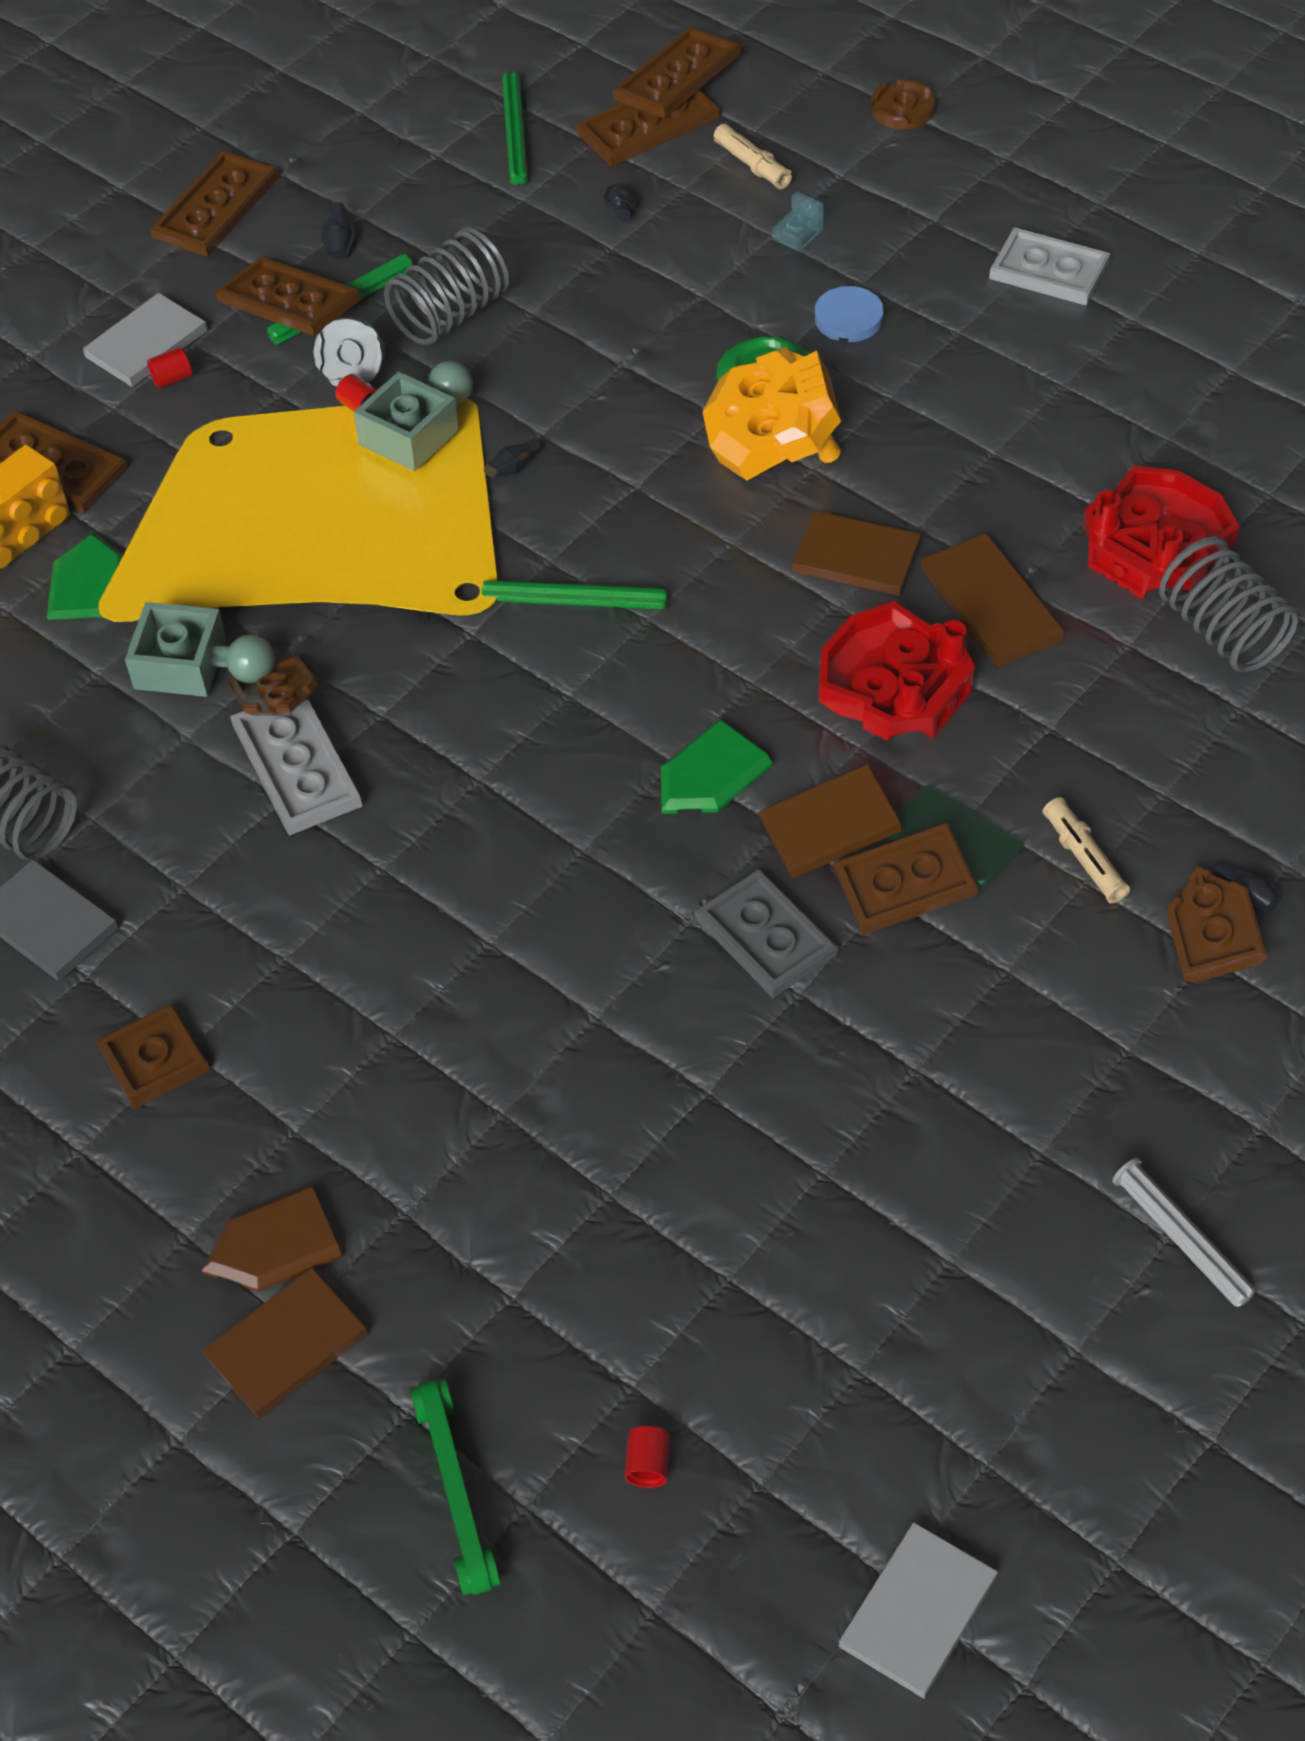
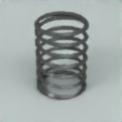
(461, 263)
(1223, 605)
(33, 804)

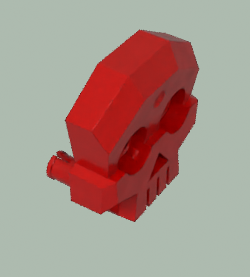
(1143, 527)
(914, 688)

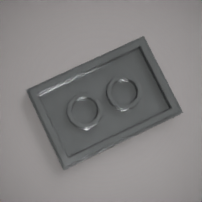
(50, 920)
(766, 933)

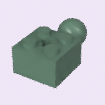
(413, 419)
(183, 645)

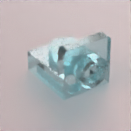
(801, 223)

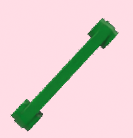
(475, 1566)

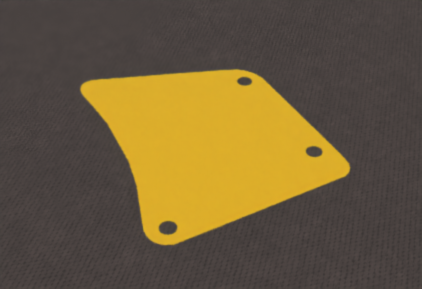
(310, 518)

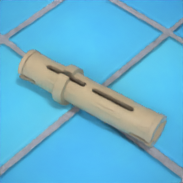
(761, 162)
(1062, 816)

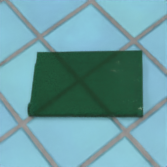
(982, 844)

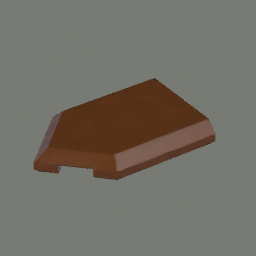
(277, 692)
(1214, 927)
(274, 1242)

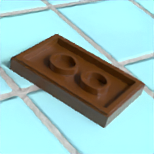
(856, 553)
(829, 821)
(905, 878)
(285, 1343)

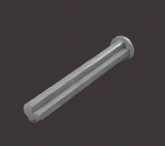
(1184, 1232)

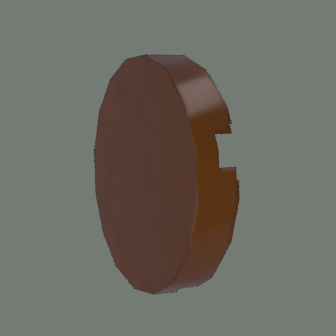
(903, 104)

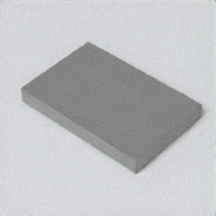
(1049, 266)
(143, 334)
(918, 1610)

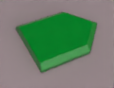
(81, 579)
(711, 770)

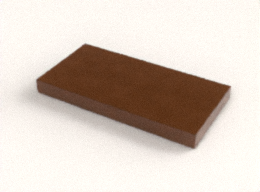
(676, 72)
(628, 131)
(214, 203)
(287, 296)
(82, 467)
(992, 600)

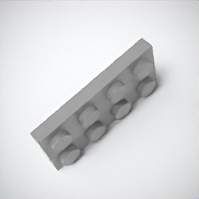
(297, 767)

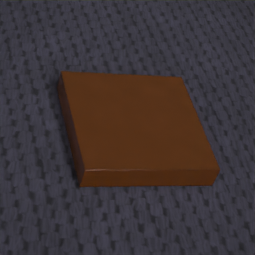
(153, 1056)

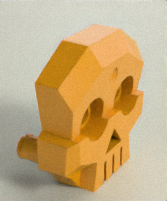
(772, 413)

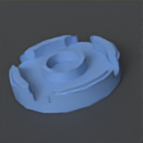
(849, 313)

